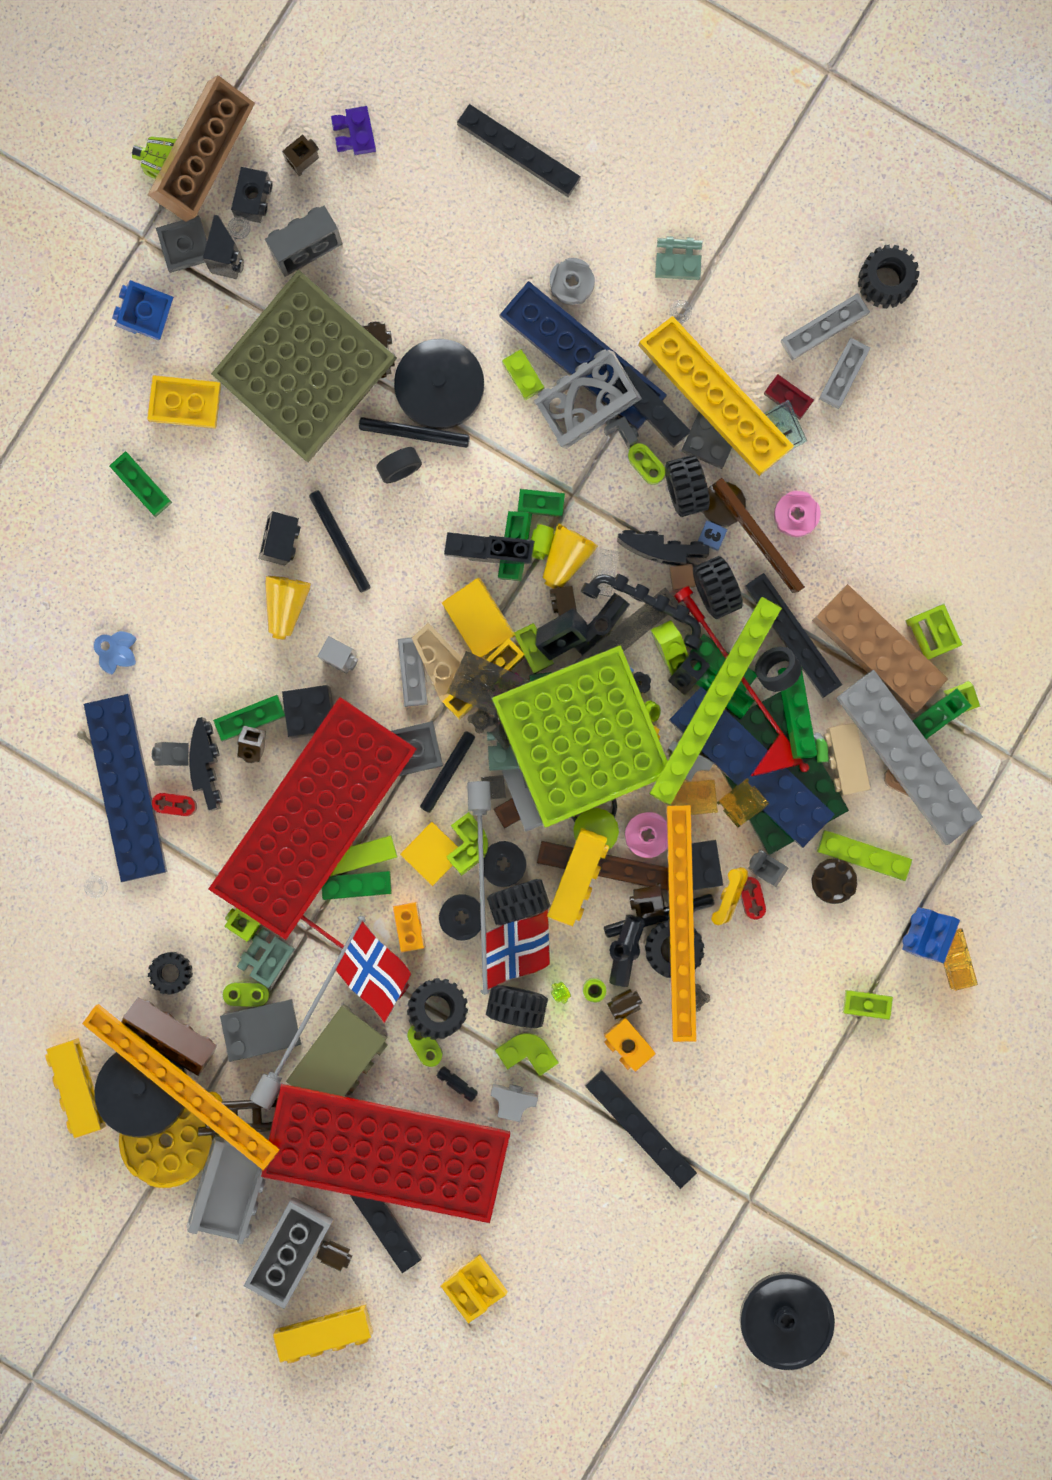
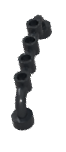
(659, 603)

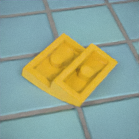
(474, 1288)

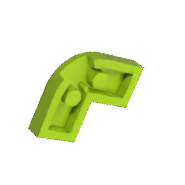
(467, 854)
(527, 1046)

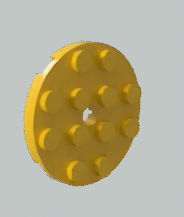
(172, 1164)

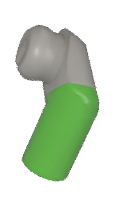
(821, 747)

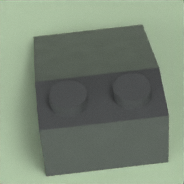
(259, 1030)

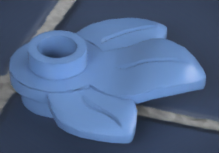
(118, 653)

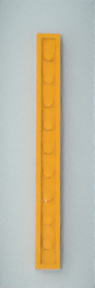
(681, 923)
(180, 1087)

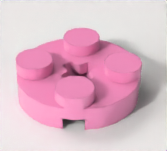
(787, 523)
(635, 840)

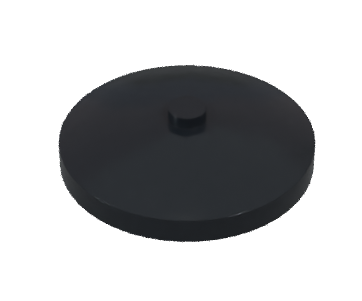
(439, 384)
(132, 1101)
(787, 1321)

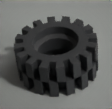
(156, 973)

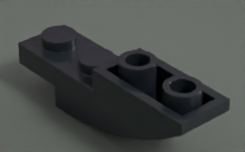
(652, 547)
(489, 549)
(201, 755)

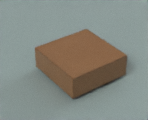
(682, 576)

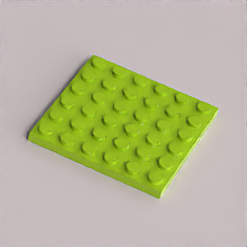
(581, 736)

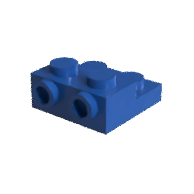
(142, 310)
(930, 935)

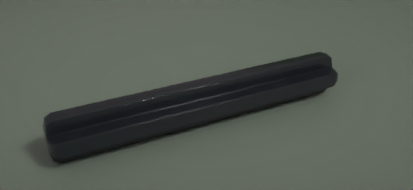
(447, 772)

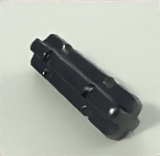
(457, 1084)

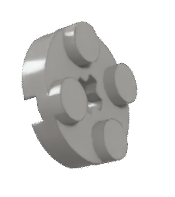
(565, 270)

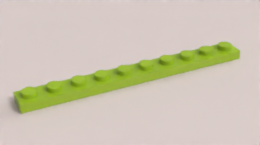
(715, 701)

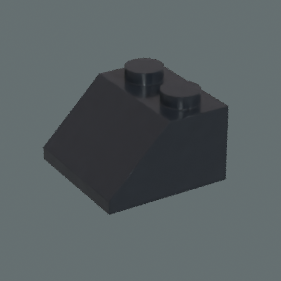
(221, 251)

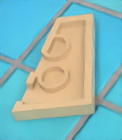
(438, 658)

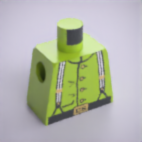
(153, 155)

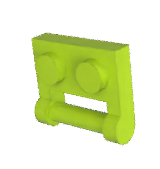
(940, 628)

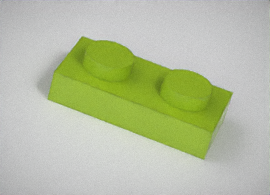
(523, 374)
(527, 641)
(867, 1004)

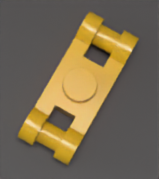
(730, 896)

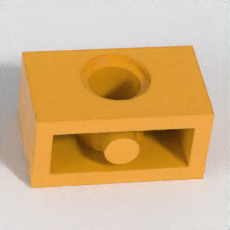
(409, 927)
(638, 1055)

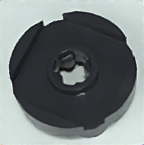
(514, 856)
(454, 928)

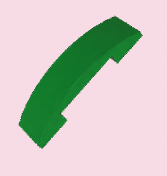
(941, 713)

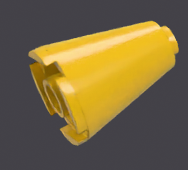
(566, 556)
(284, 604)

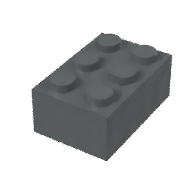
(303, 240)

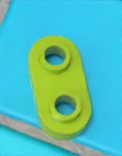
(647, 464)
(245, 994)
(424, 1045)

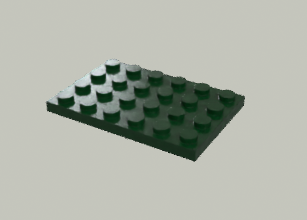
(815, 779)

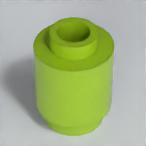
(543, 539)
(594, 997)

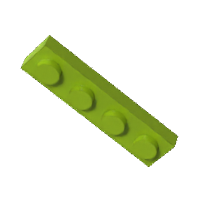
(864, 855)

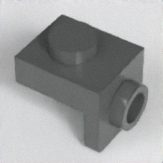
(627, 432)
(170, 754)
(767, 868)

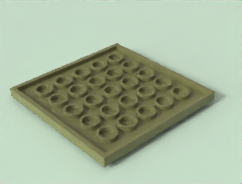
(303, 366)

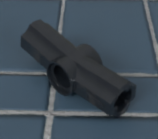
(611, 614)
(625, 950)

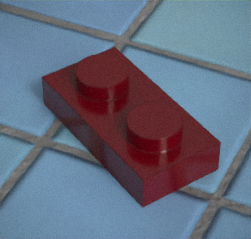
(782, 390)

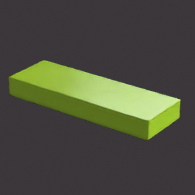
(366, 854)

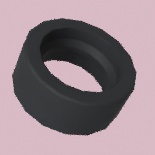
(399, 465)
(784, 680)

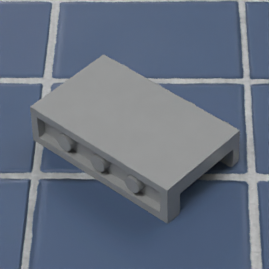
(226, 1193)

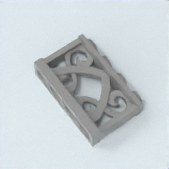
(618, 400)

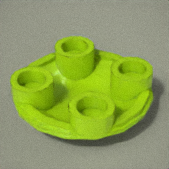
(599, 822)

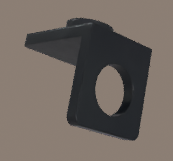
(686, 676)

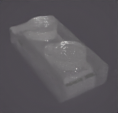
(605, 563)

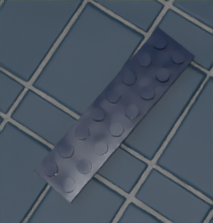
(565, 340)
(739, 754)
(125, 788)

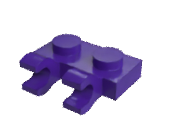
(360, 130)

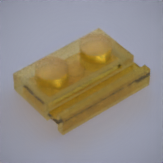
(699, 795)
(742, 803)

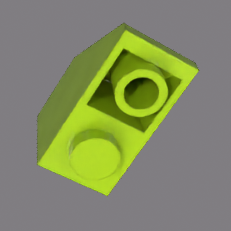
(670, 645)

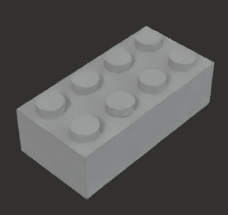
(288, 1252)

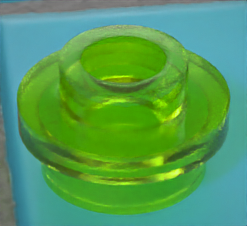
(560, 992)

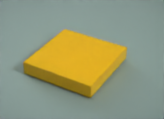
(429, 852)

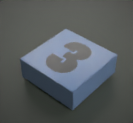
(712, 535)

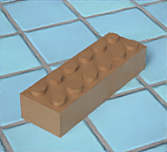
(201, 148)
(880, 647)

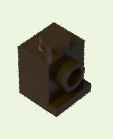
(296, 149)
(563, 600)
(251, 750)
(648, 901)

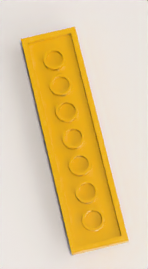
(715, 395)

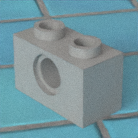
(338, 655)

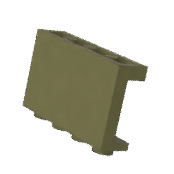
(339, 1055)

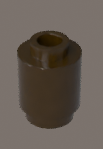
(625, 1004)
(334, 1255)

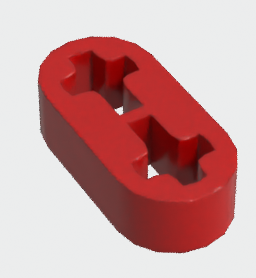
(174, 810)
(757, 896)

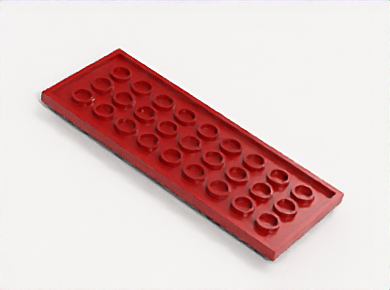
(312, 818)
(386, 1153)

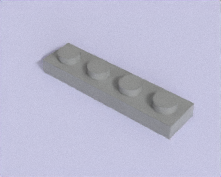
(825, 326)

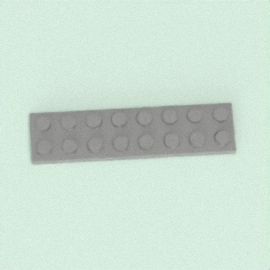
(909, 757)

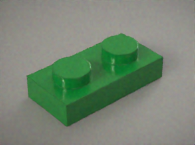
(541, 502)

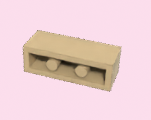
(847, 759)

